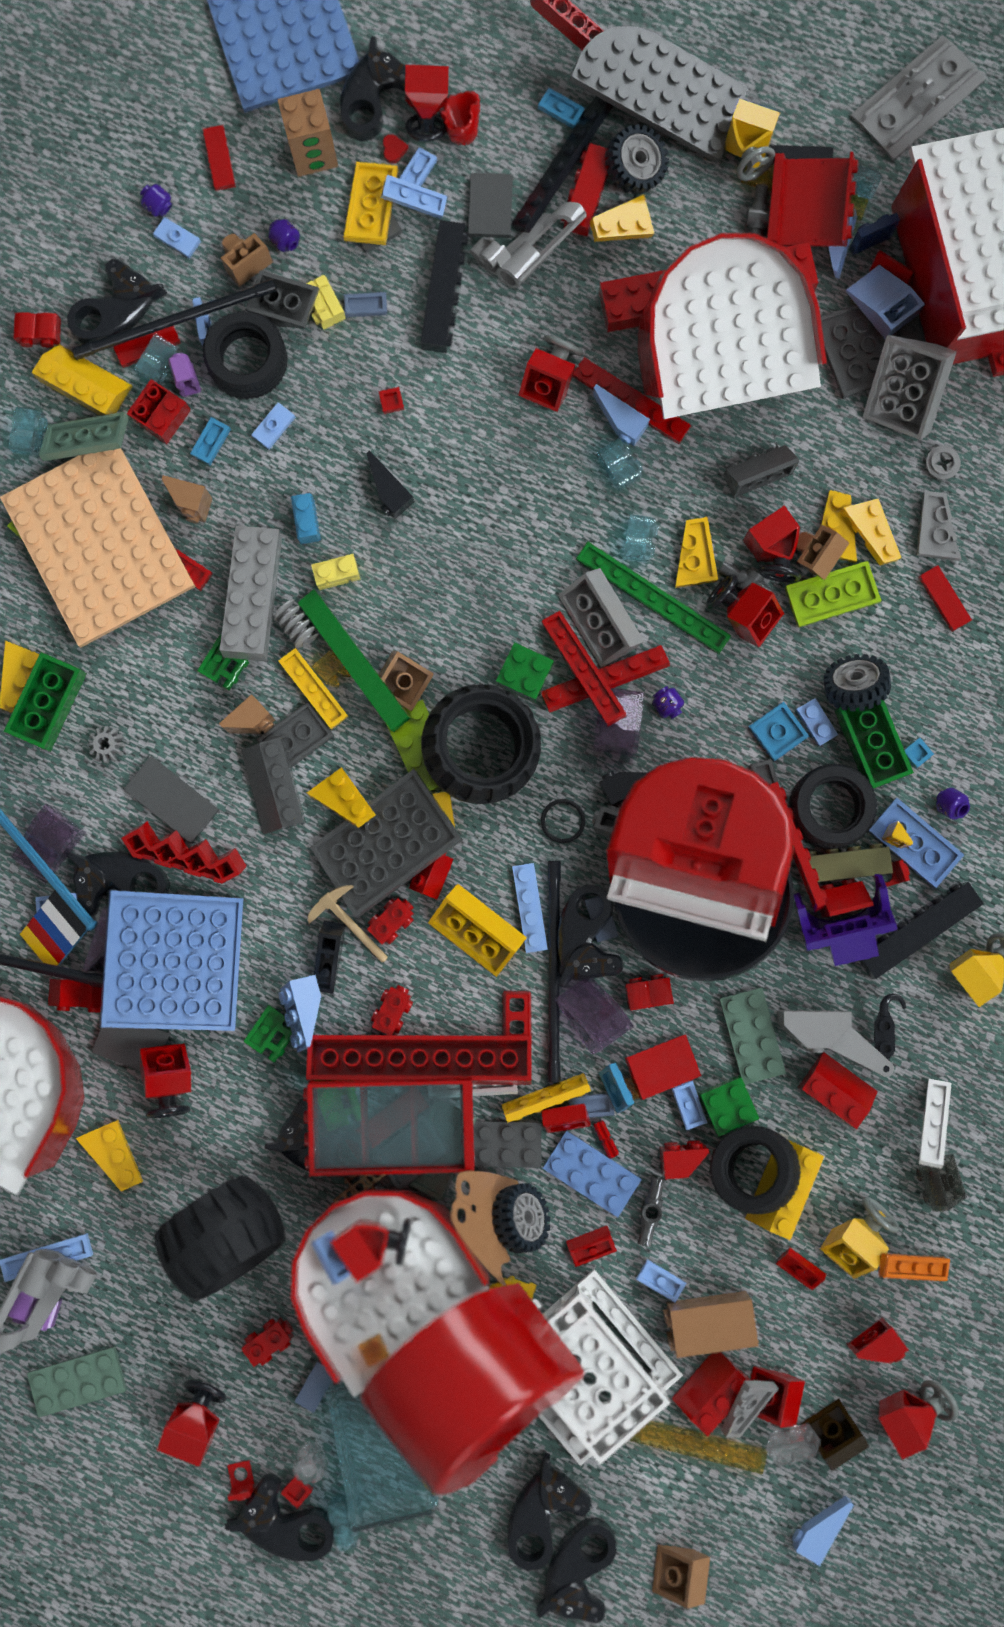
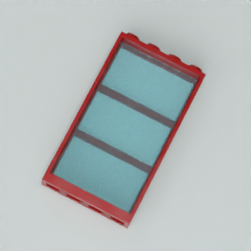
(389, 1126)

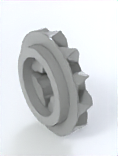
(947, 454)

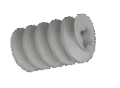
(294, 625)

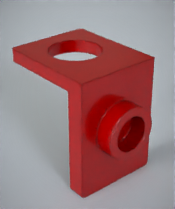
(900, 873)
(241, 1488)

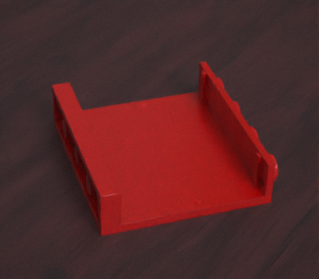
(812, 201)

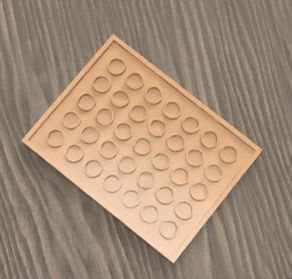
(97, 543)

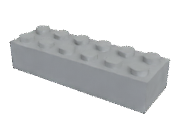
(251, 593)

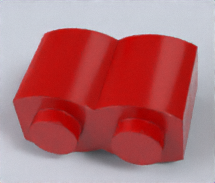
(37, 329)
(648, 993)

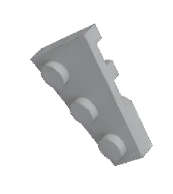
(936, 531)
(747, 1406)

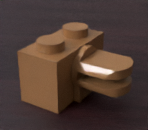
(244, 257)
(820, 550)

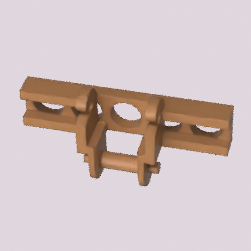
(352, 1188)

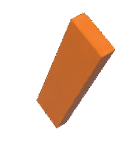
(914, 1267)

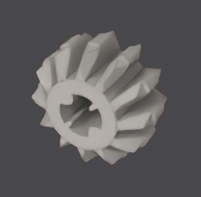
(101, 751)

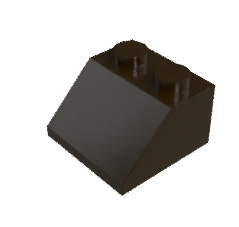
(838, 1434)

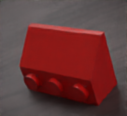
(839, 1090)
(710, 1392)

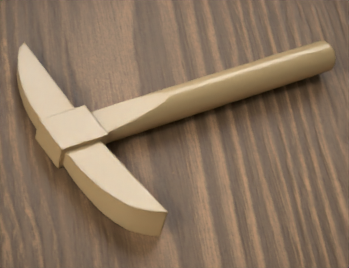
(329, 901)

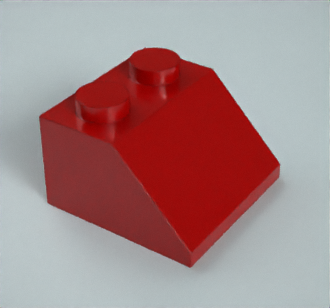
(845, 898)
(879, 1344)
(785, 1403)

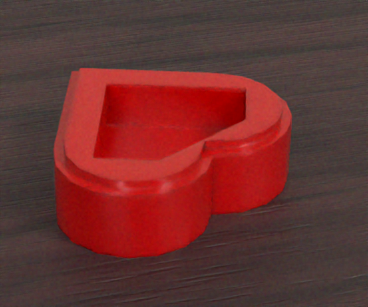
(394, 148)

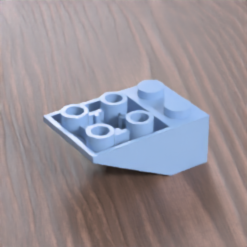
(885, 300)
(301, 1003)

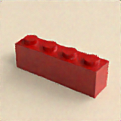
(589, 185)

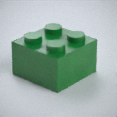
(524, 672)
(728, 1105)

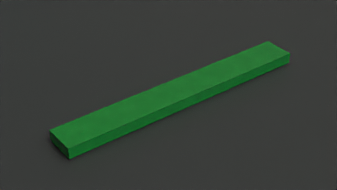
(654, 598)
(354, 660)

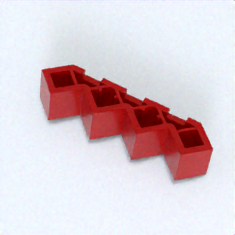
(173, 852)
(69, 993)

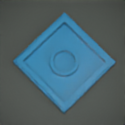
(778, 731)

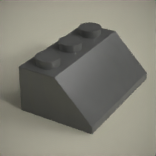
(760, 470)

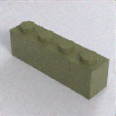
(852, 864)

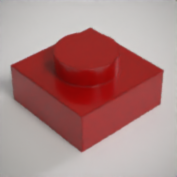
(391, 400)
(296, 1491)

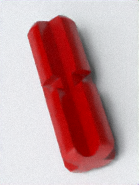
(607, 1142)

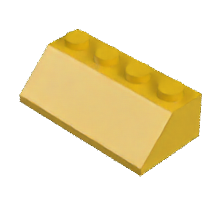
(81, 381)
(477, 930)
(784, 1220)

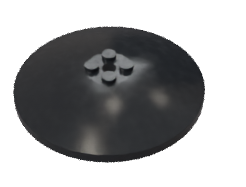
(698, 950)

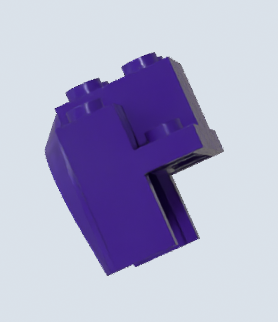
(851, 937)

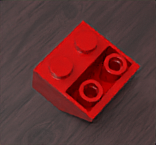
(159, 411)
(681, 1160)

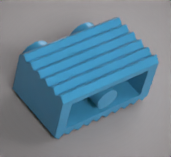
(305, 518)

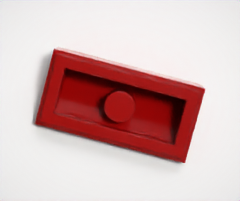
(893, 267)
(565, 1118)
(591, 1246)

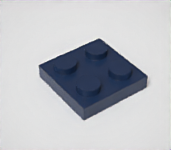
(875, 233)

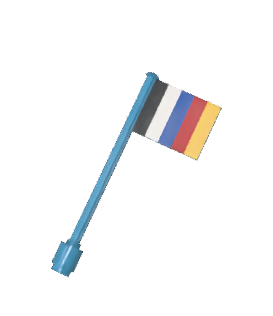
(61, 918)

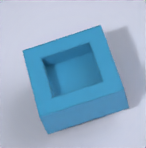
(918, 753)

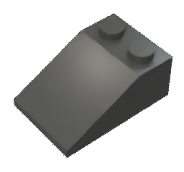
(287, 306)

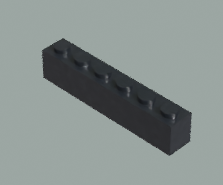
(443, 286)
(922, 928)

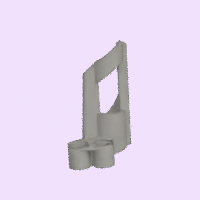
(520, 258)
(44, 1277)

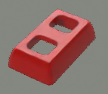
(508, 1015)

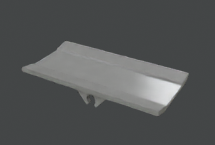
(918, 97)

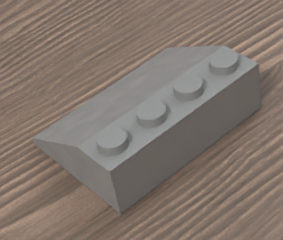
(909, 385)

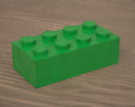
(45, 702)
(874, 744)

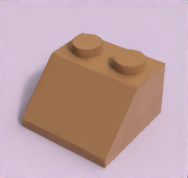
(190, 498)
(405, 679)
(248, 718)
(681, 1575)

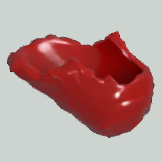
(462, 117)

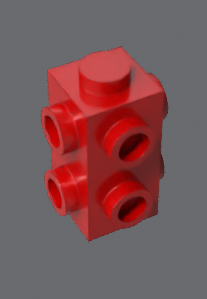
(432, 878)
(396, 915)
(395, 1003)
(273, 1338)

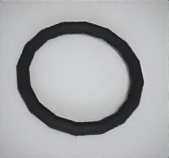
(550, 836)

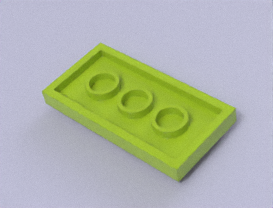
(836, 595)
(408, 742)

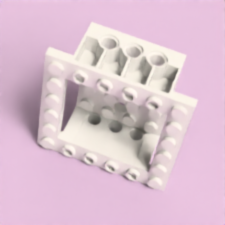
(582, 1420)

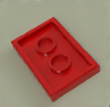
(662, 1067)

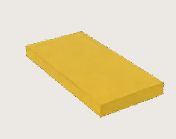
(367, 212)

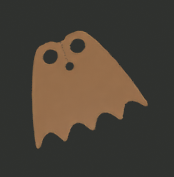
(478, 1226)

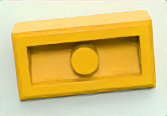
(897, 835)

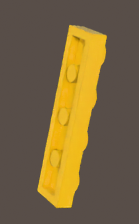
(313, 688)
(545, 1097)

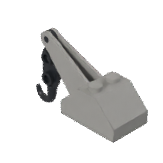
(833, 1031)

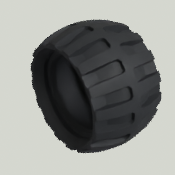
(496, 702)
(219, 1237)

